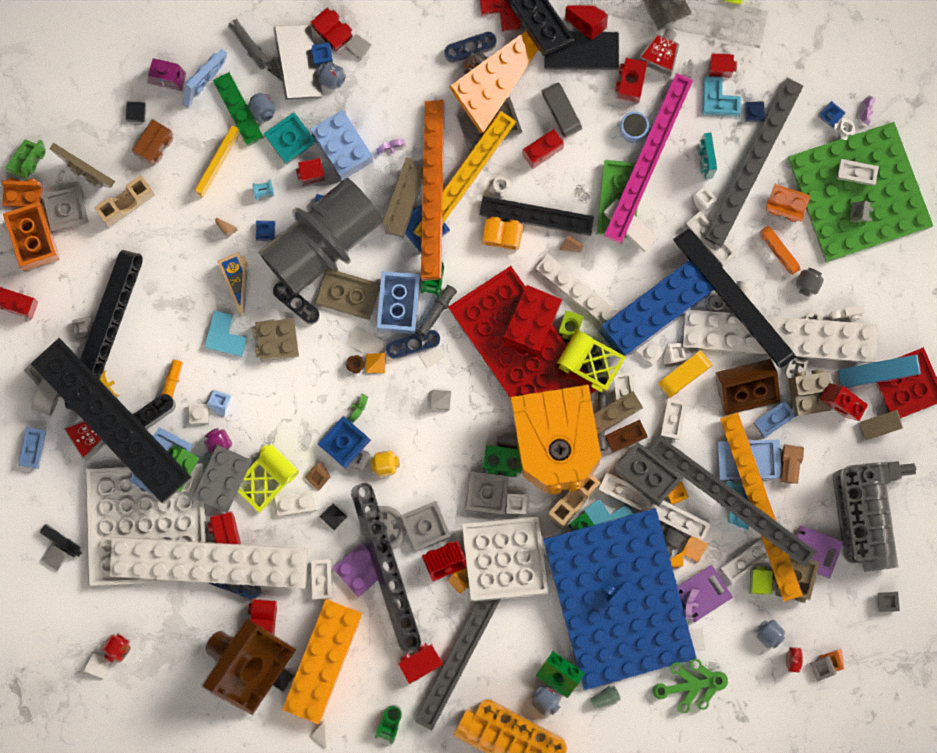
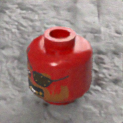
(116, 648)

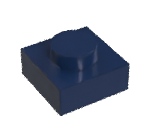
(754, 111)

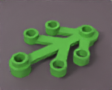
(693, 685)

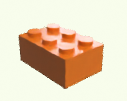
(31, 236)

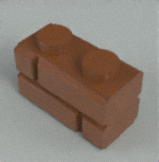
(152, 142)

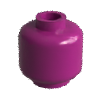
(217, 437)

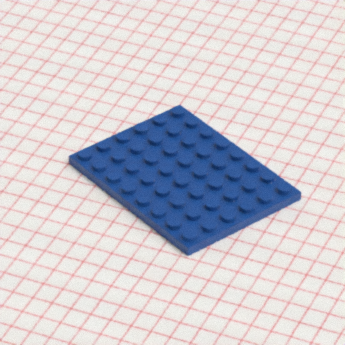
(646, 625)

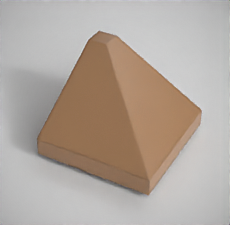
(225, 227)
(571, 245)
(318, 476)

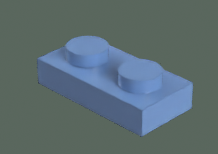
(774, 419)
(32, 448)

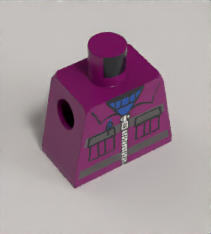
(165, 74)

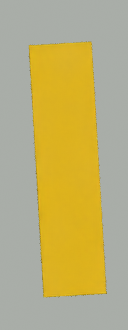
(217, 161)

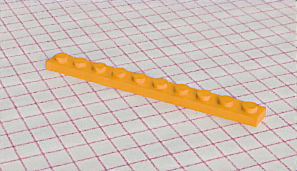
(757, 496)

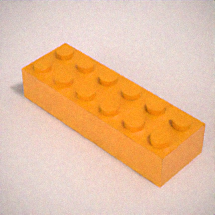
(322, 661)

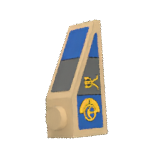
(235, 275)

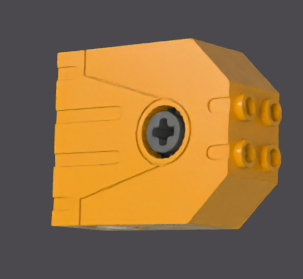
(554, 424)

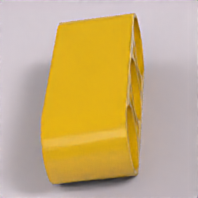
(685, 374)

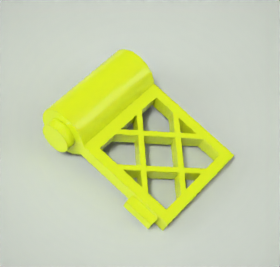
(576, 354)
(277, 466)

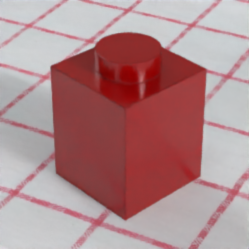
(722, 65)
(310, 171)

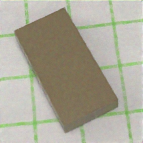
(881, 425)

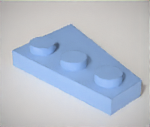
(197, 83)

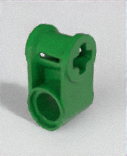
(435, 285)
(389, 725)

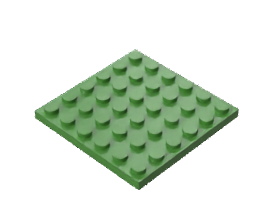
(894, 199)

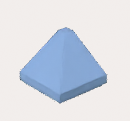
(219, 402)

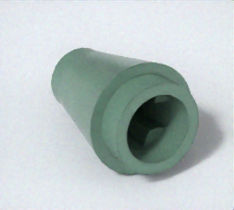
(606, 697)

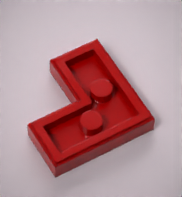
(508, 18)

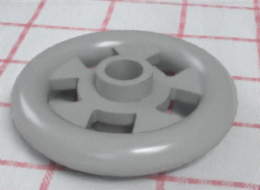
(399, 533)

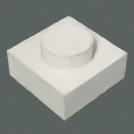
(198, 414)
(516, 504)

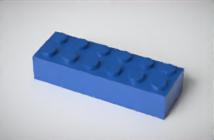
(656, 309)

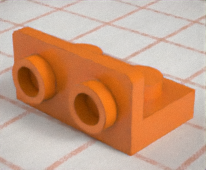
(21, 193)
(787, 203)

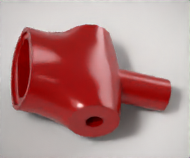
(794, 660)

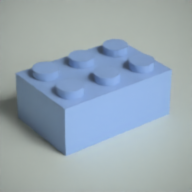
(342, 145)
(398, 302)

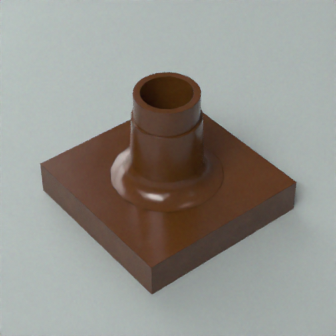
(246, 665)

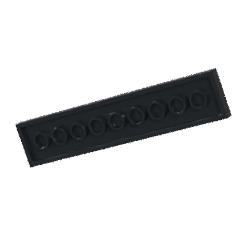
(111, 420)

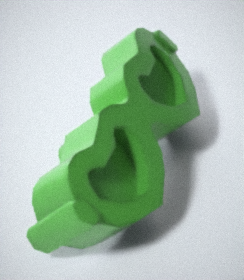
(359, 409)

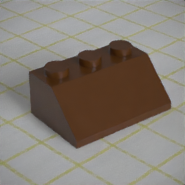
(748, 386)

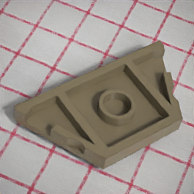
(80, 167)

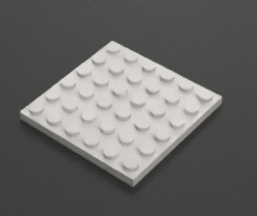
(129, 511)

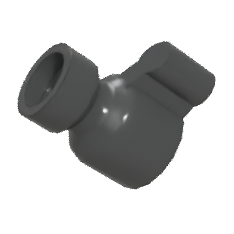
(672, 539)

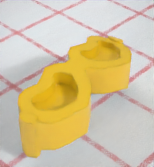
(103, 379)

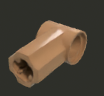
(792, 458)

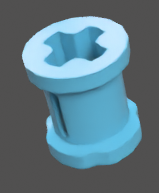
(256, 187)

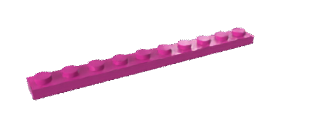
(648, 158)

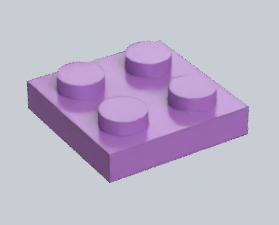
(357, 570)

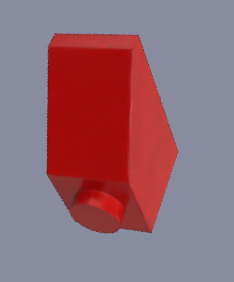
(587, 19)

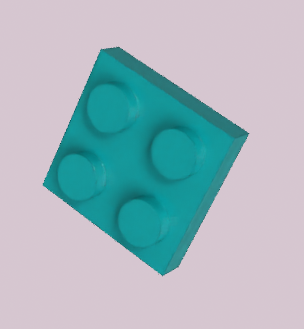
(290, 138)
(706, 151)

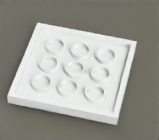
(504, 559)

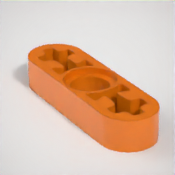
(780, 250)

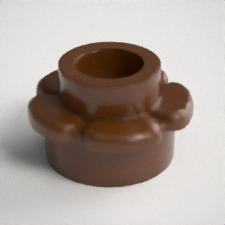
(355, 359)

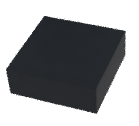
(135, 111)

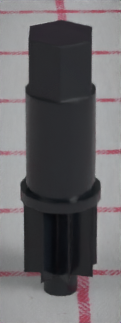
(61, 541)

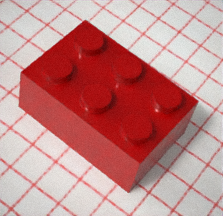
(532, 320)

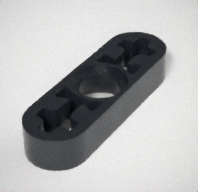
(303, 316)

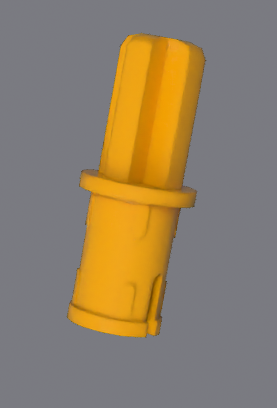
(172, 377)

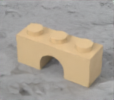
(116, 208)
(569, 506)

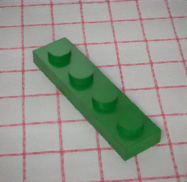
(238, 109)

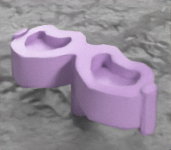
(866, 112)
(390, 145)
(690, 602)

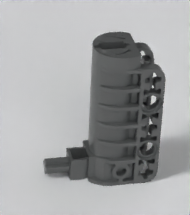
(868, 512)

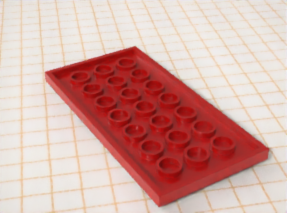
(485, 319)

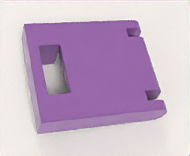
(821, 544)
(707, 597)

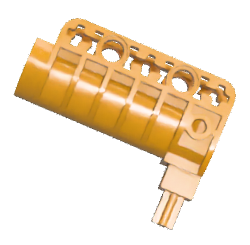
(493, 736)

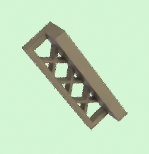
(403, 199)

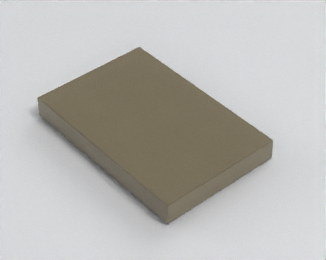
(347, 294)

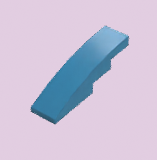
(879, 371)

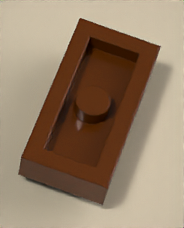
(626, 436)

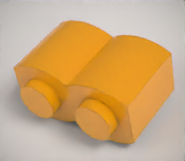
(502, 234)

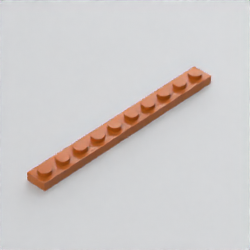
(432, 190)

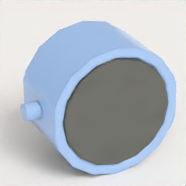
(634, 127)

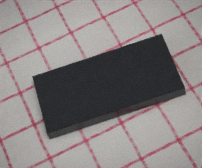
(542, 24)
(587, 53)

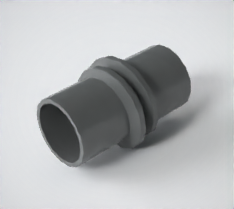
(321, 236)

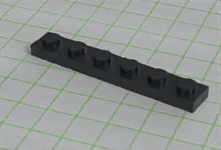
(537, 215)

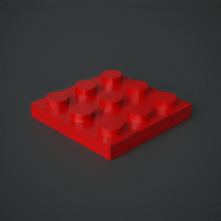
(913, 392)

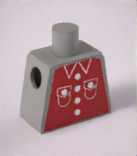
(661, 53)
(84, 439)

